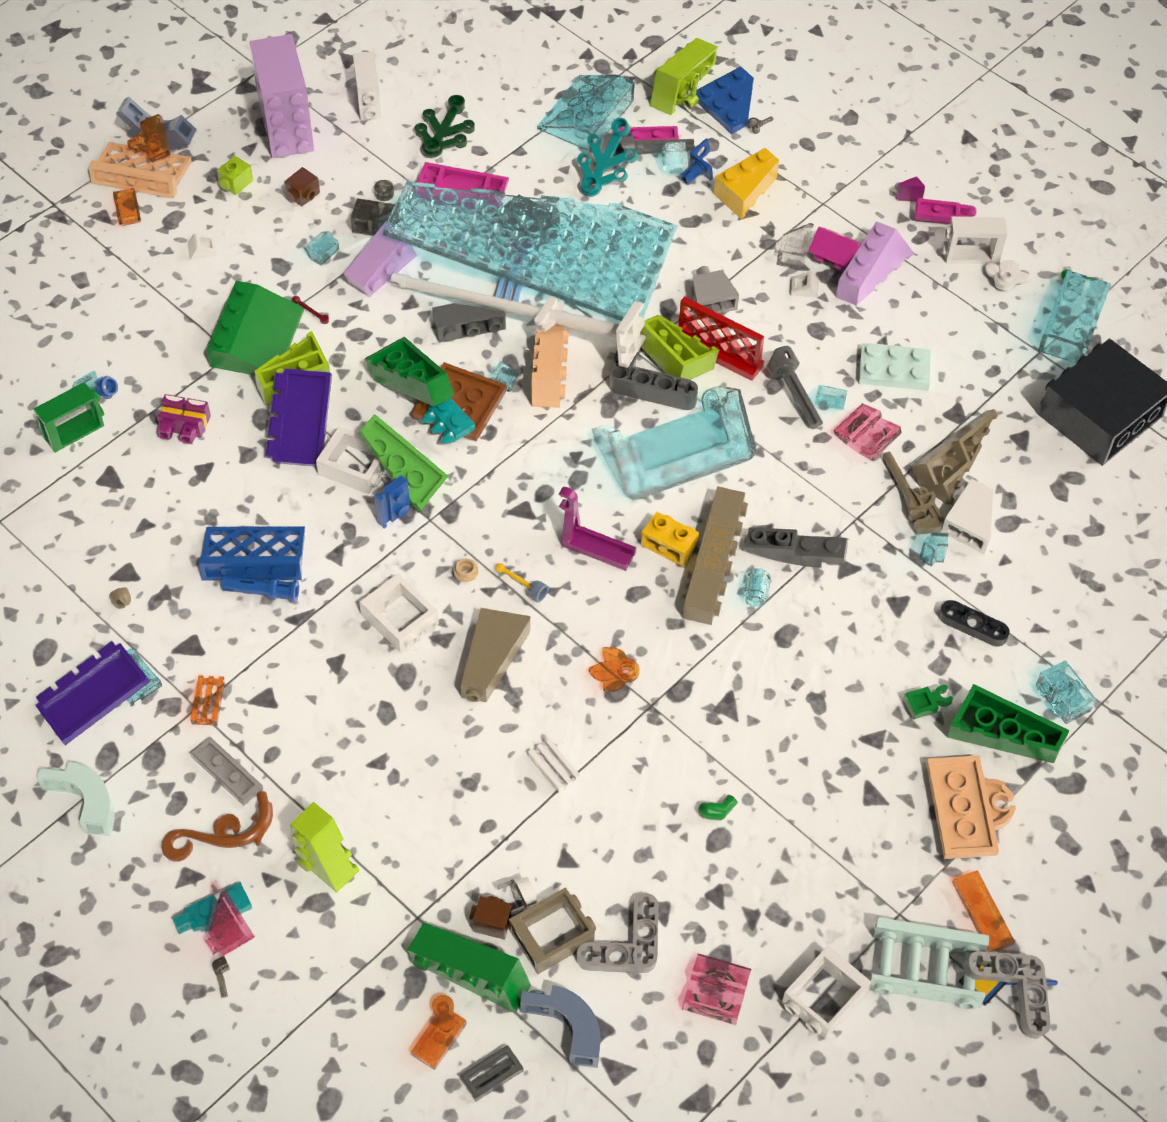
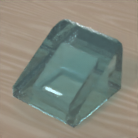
(503, 374)
(90, 379)

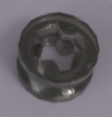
(385, 185)

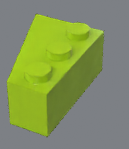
(320, 847)

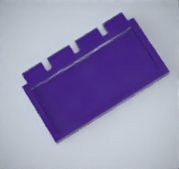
(301, 417)
(92, 692)

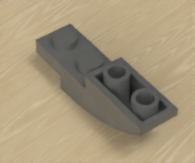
(796, 549)

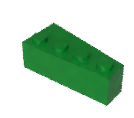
(410, 372)
(1007, 727)
(470, 965)

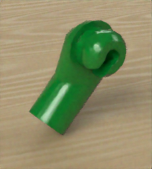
(717, 811)

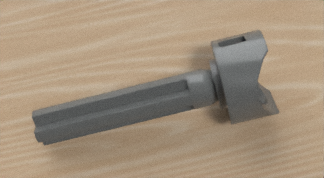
(647, 146)
(784, 367)

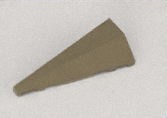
(946, 465)

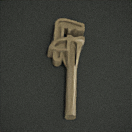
(917, 504)

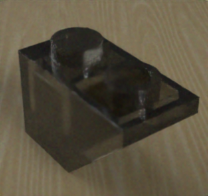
(369, 216)

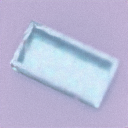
(1074, 317)

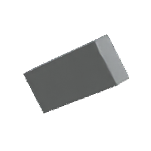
(226, 771)

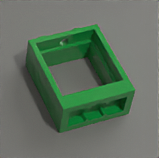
(76, 427)

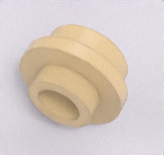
(466, 565)

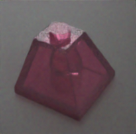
(225, 926)

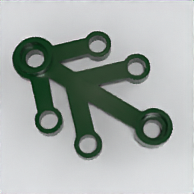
(434, 145)

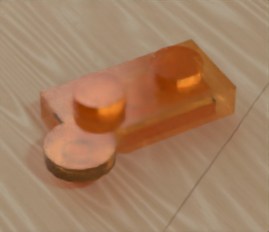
(440, 1033)

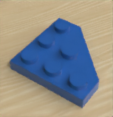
(728, 99)

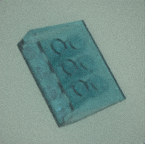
(588, 108)

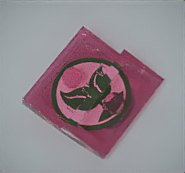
(867, 431)
(716, 989)

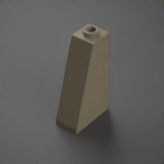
(492, 650)

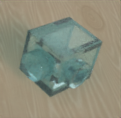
(674, 156)

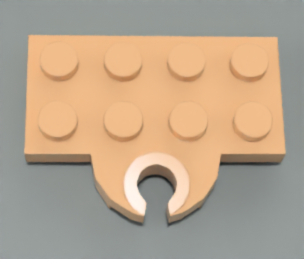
(967, 806)

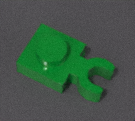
(924, 702)

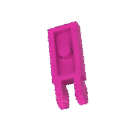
(941, 211)

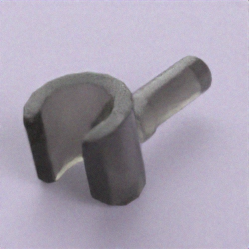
(755, 123)
(219, 967)

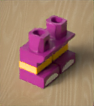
(183, 417)

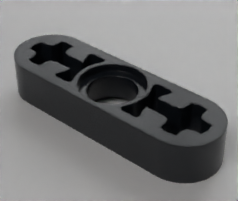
(970, 613)

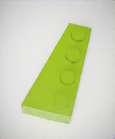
(678, 73)

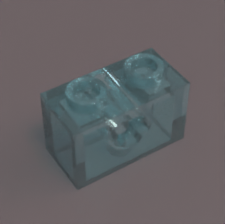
(1065, 692)

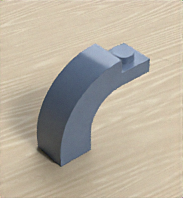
(178, 130)
(576, 1016)

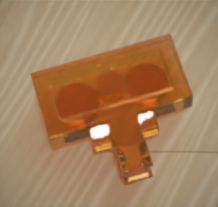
(151, 139)

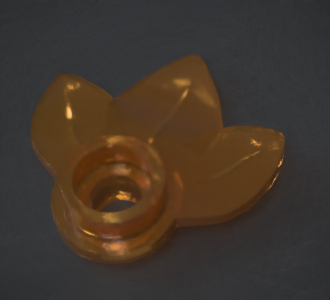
(612, 668)

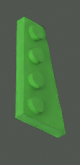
(403, 459)

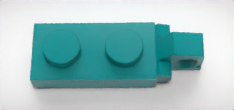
(197, 914)

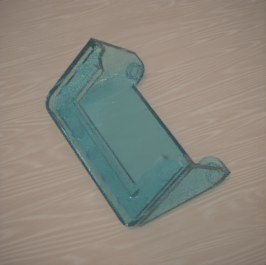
(681, 448)

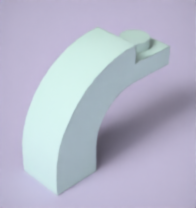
(98, 808)

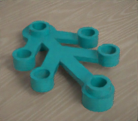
(605, 160)

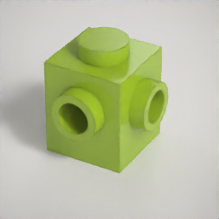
(235, 175)

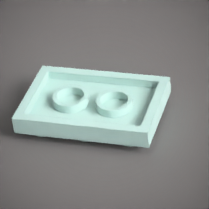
(895, 366)

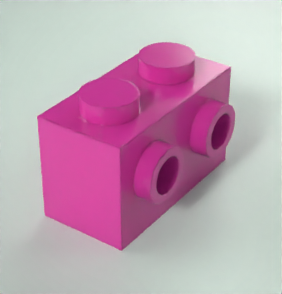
(833, 247)

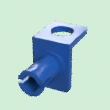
(698, 165)

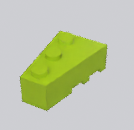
(675, 350)
(300, 356)

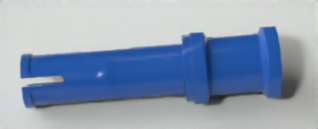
(272, 589)

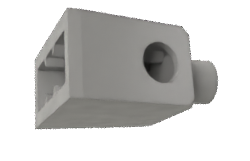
(714, 290)

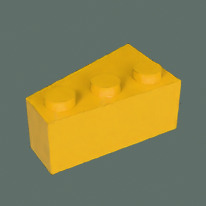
(746, 181)

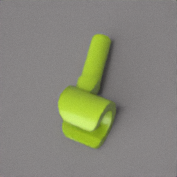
(692, 98)

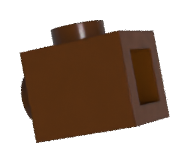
(302, 187)
(491, 917)

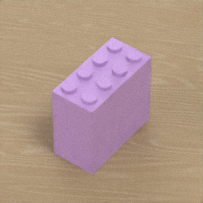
(282, 95)

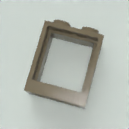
(561, 899)

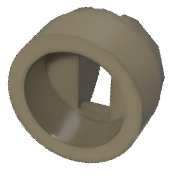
(120, 597)

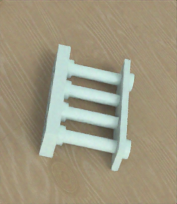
(921, 936)

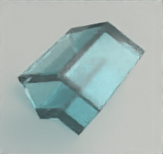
(322, 247)
(831, 397)
(934, 548)

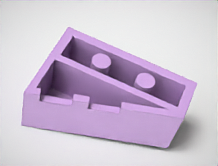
(378, 262)

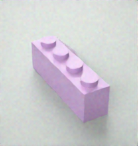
(873, 262)

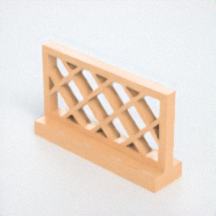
(141, 178)

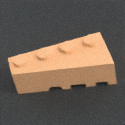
(548, 368)

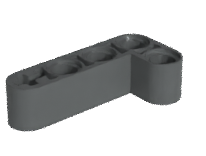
(652, 385)

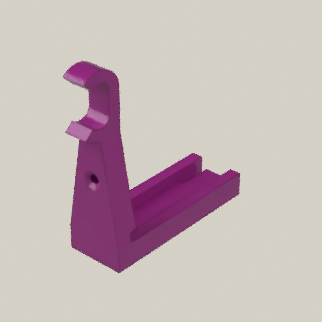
(588, 541)

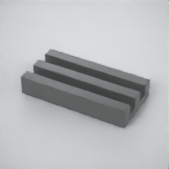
(496, 1083)

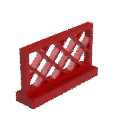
(730, 354)

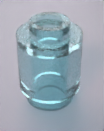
(757, 587)

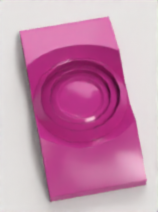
(460, 178)

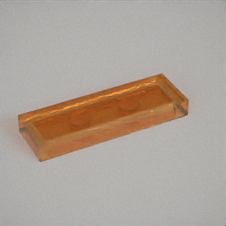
(983, 910)

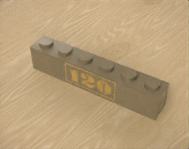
(714, 556)

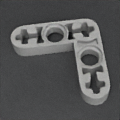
(632, 952)
(1024, 981)

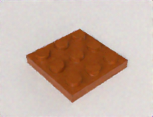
(473, 394)

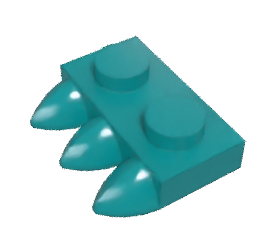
(448, 418)

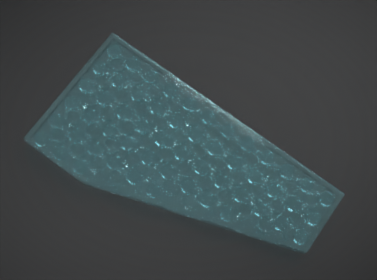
(548, 243)

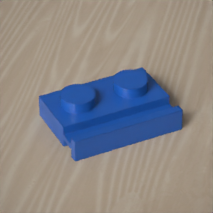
(393, 501)

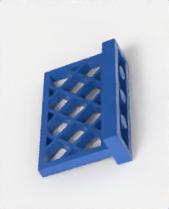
(253, 565)

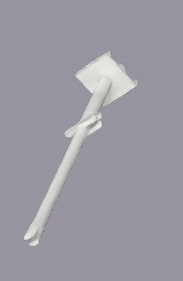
(627, 332)

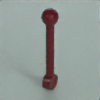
(324, 319)

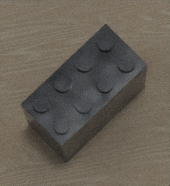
(1104, 401)

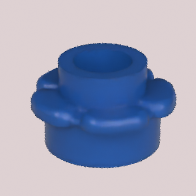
(111, 386)

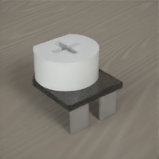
(522, 893)

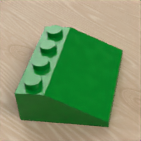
(252, 329)

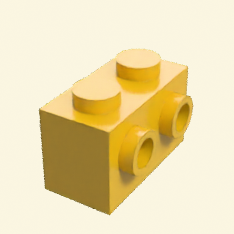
(670, 538)

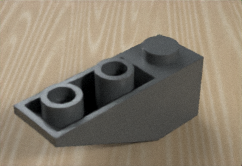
(462, 321)

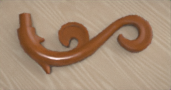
(222, 825)

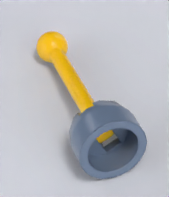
(536, 590)

